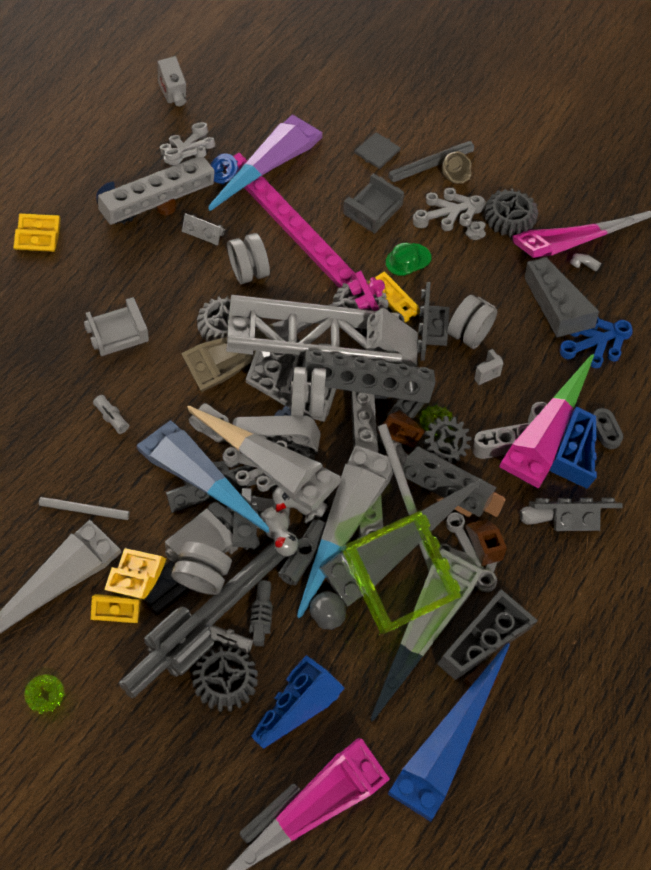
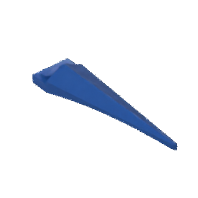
(432, 768)

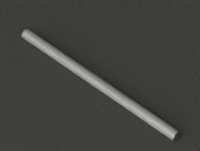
(402, 483)

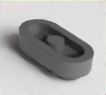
(608, 429)

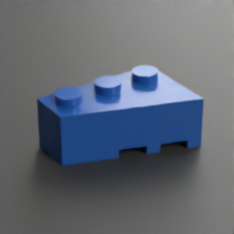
(576, 451)

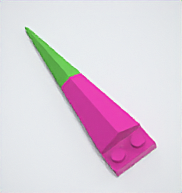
(537, 446)

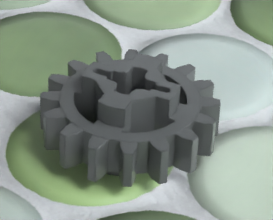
(442, 431)

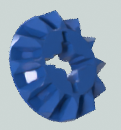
(217, 164)

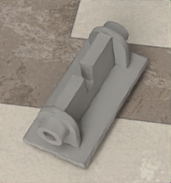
(202, 229)

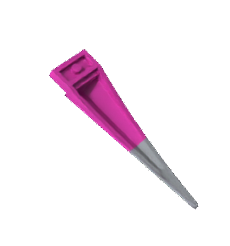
(552, 241)
(338, 786)

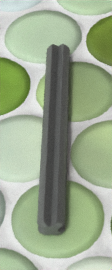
(428, 162)

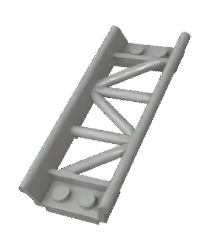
(245, 315)

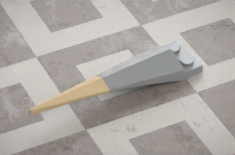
(295, 474)

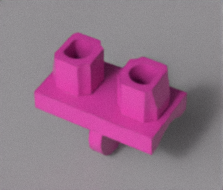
(360, 285)

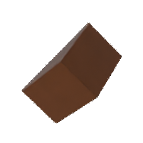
(403, 429)

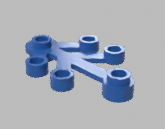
(600, 339)

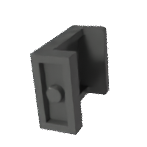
(374, 204)

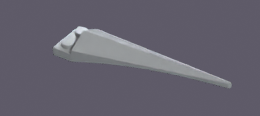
(71, 563)

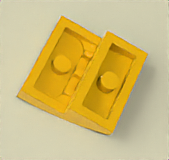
(37, 232)
(135, 574)

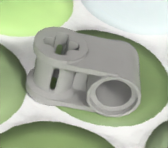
(201, 427)

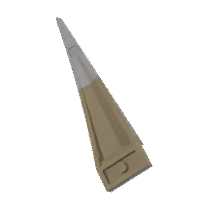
(213, 365)

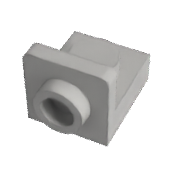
(489, 369)

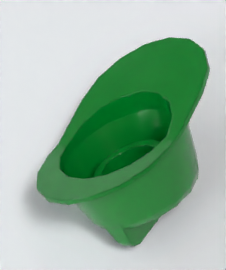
(407, 258)

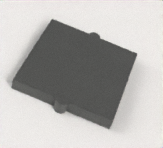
(377, 150)

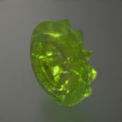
(430, 412)
(33, 691)

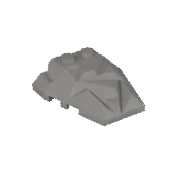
(273, 376)

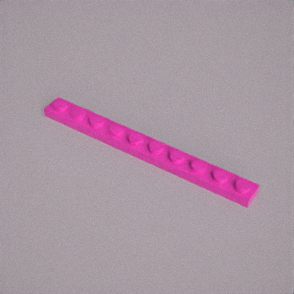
(298, 229)

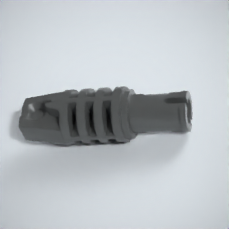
(261, 613)

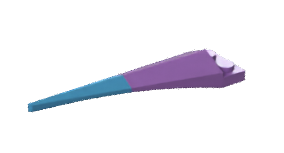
(283, 144)

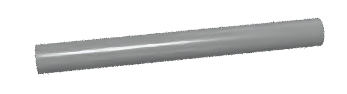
(84, 508)

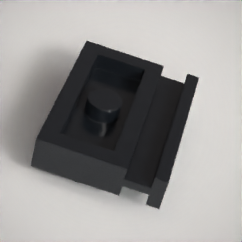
(165, 590)

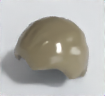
(457, 167)

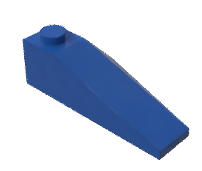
(307, 694)

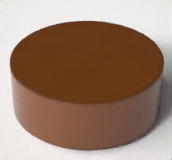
(167, 208)

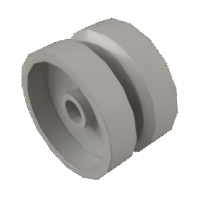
(248, 258)
(472, 321)
(308, 392)
(201, 568)

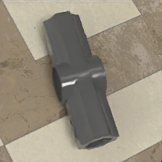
(298, 562)

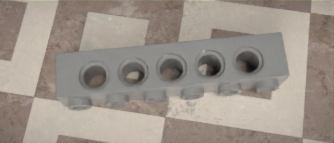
(155, 189)

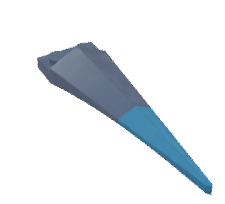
(180, 455)

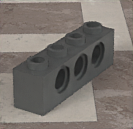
(446, 479)

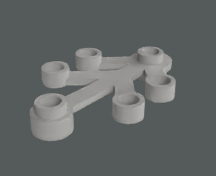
(175, 155)
(472, 204)
(237, 459)
(470, 554)

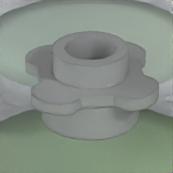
(476, 230)

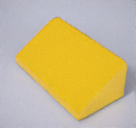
(115, 608)

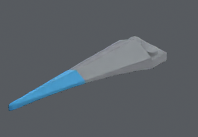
(360, 486)

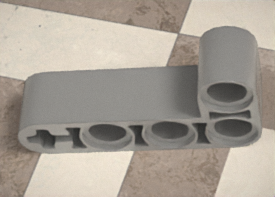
(289, 428)
(489, 443)

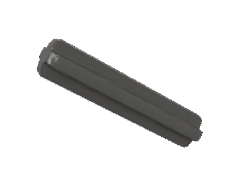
(267, 816)

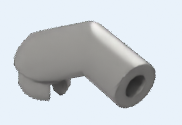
(586, 260)

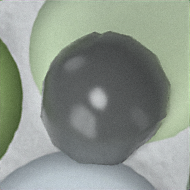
(328, 610)

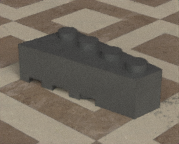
(559, 299)
(495, 626)

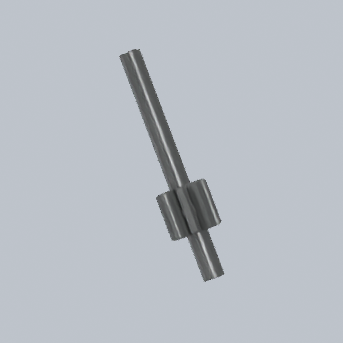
(185, 637)

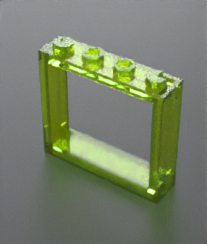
(367, 588)

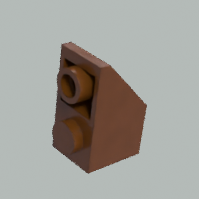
(486, 541)

